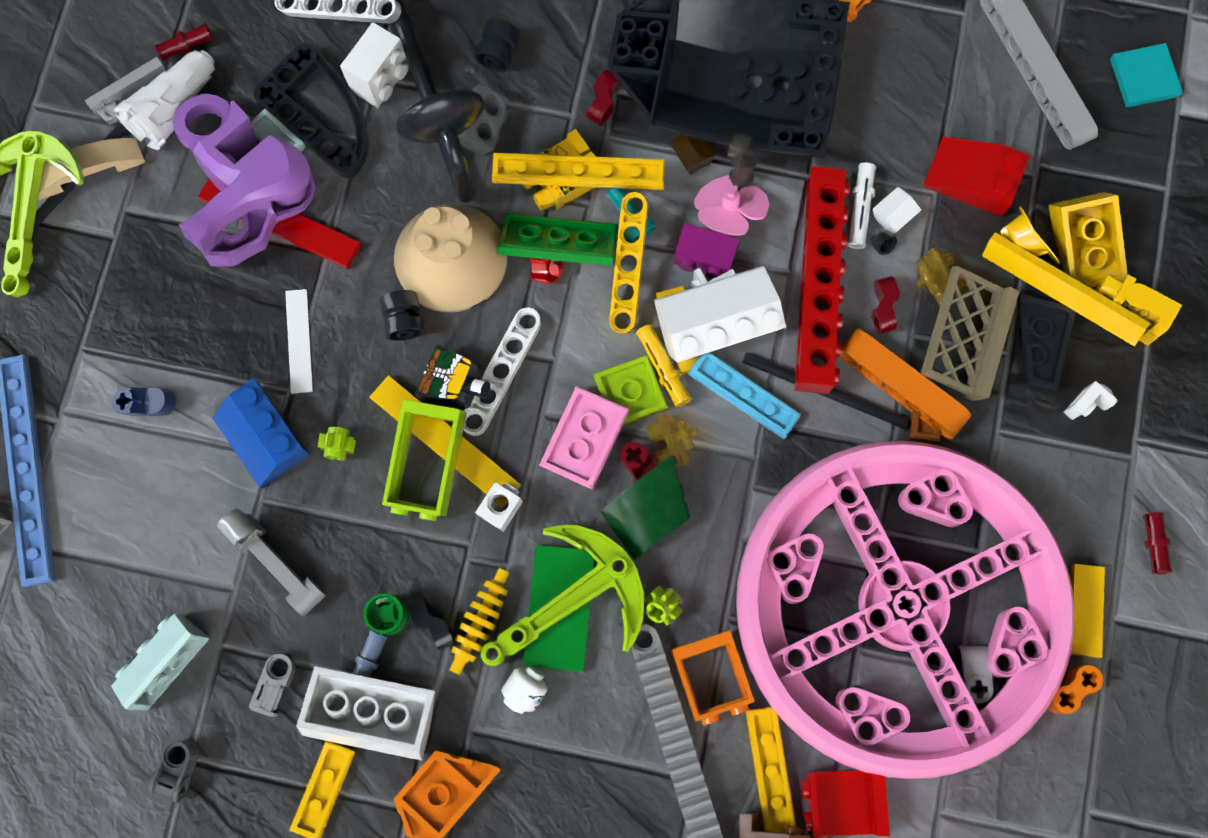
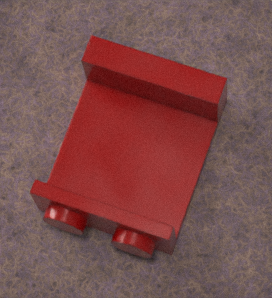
(845, 804)

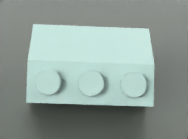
(158, 662)

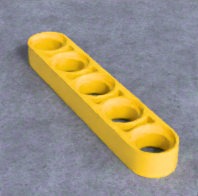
(624, 249)

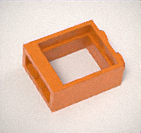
(735, 706)

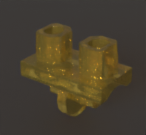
(936, 272)
(666, 429)

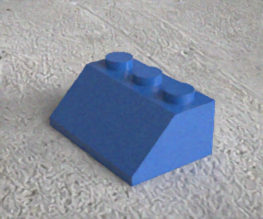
(259, 433)

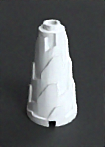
(153, 107)

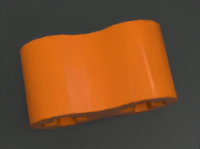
(1075, 690)

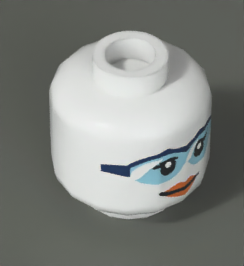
(524, 689)

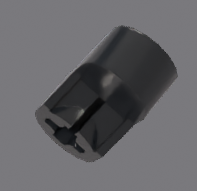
(438, 627)

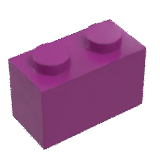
(705, 250)

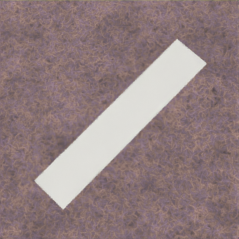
(298, 341)

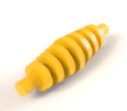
(479, 620)

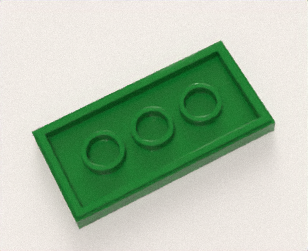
(557, 239)
(564, 642)

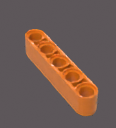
(904, 384)

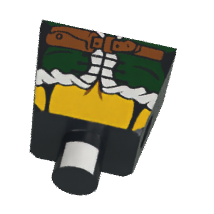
(451, 380)

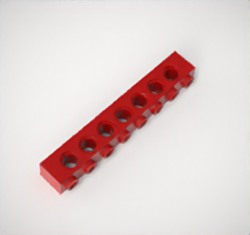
(809, 376)

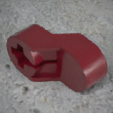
(602, 106)
(884, 316)
(636, 456)

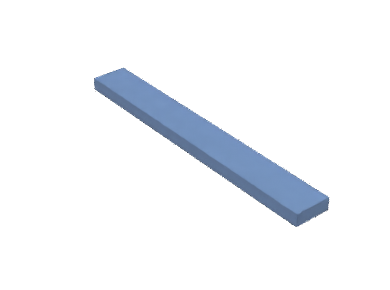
(25, 472)

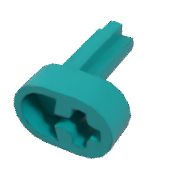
(632, 233)

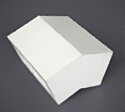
(895, 210)

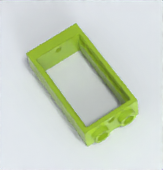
(399, 455)

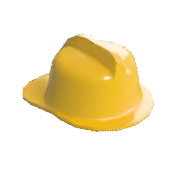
(1023, 234)

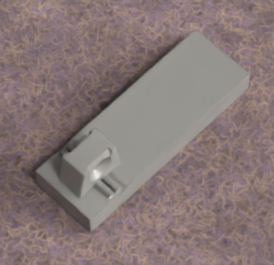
(109, 98)

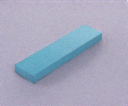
(744, 394)

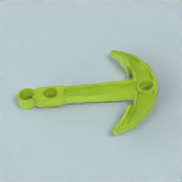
(30, 152)
(581, 592)

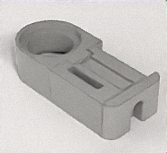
(271, 687)

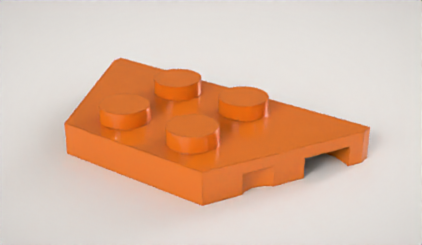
(441, 793)

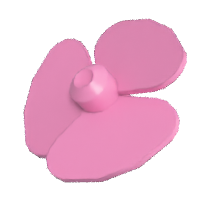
(722, 203)

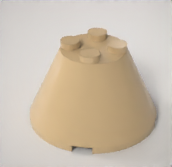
(450, 257)

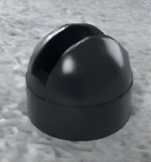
(889, 242)

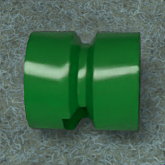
(386, 614)

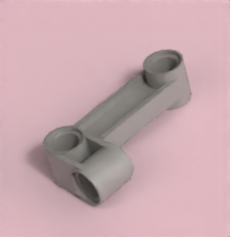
(247, 534)

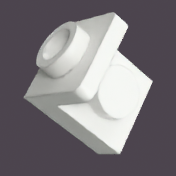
(1089, 398)

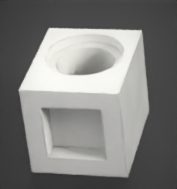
(499, 519)

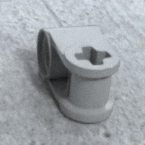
(976, 670)

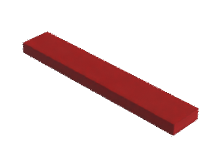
(305, 234)

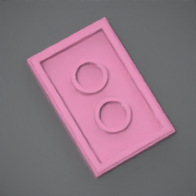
(584, 437)

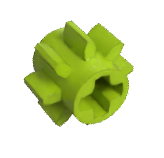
(336, 443)
(663, 605)

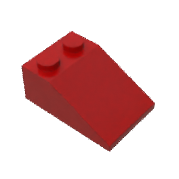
(977, 173)

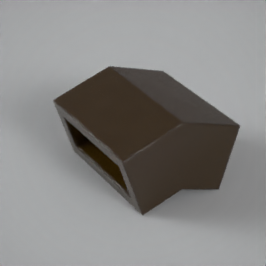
(692, 152)

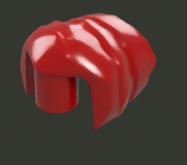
(546, 270)

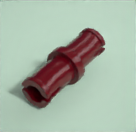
(183, 42)
(1157, 543)

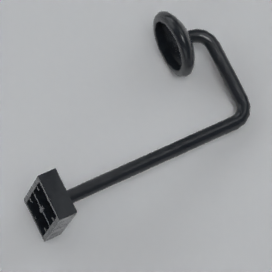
(437, 115)

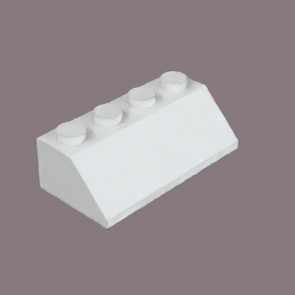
(719, 314)
(367, 713)

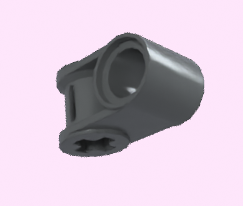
(171, 775)

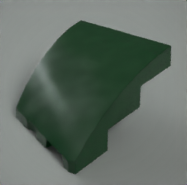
(648, 509)

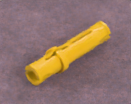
(669, 376)

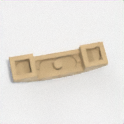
(93, 157)

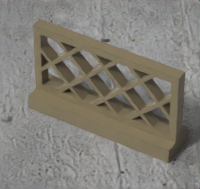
(988, 347)

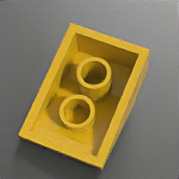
(1090, 237)

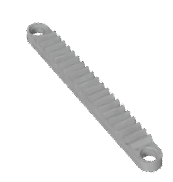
(675, 739)

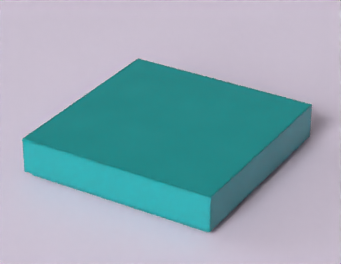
(1146, 75)

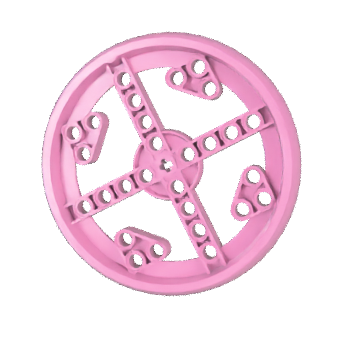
(970, 486)

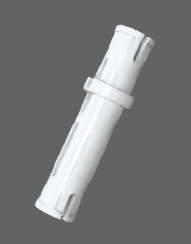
(863, 194)

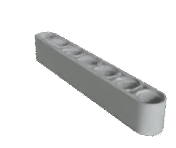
(1041, 71)

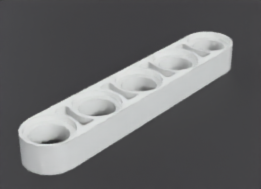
(347, 12)
(511, 360)

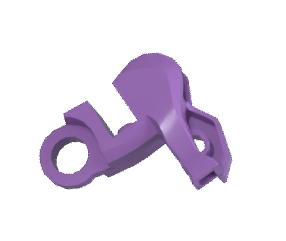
(255, 181)

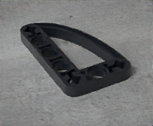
(281, 92)

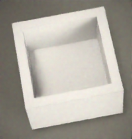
(375, 65)

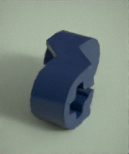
(131, 401)

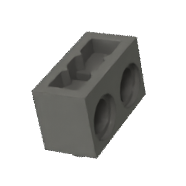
(488, 123)

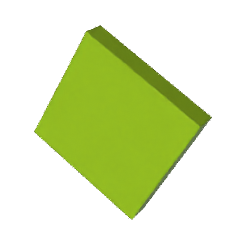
(633, 387)

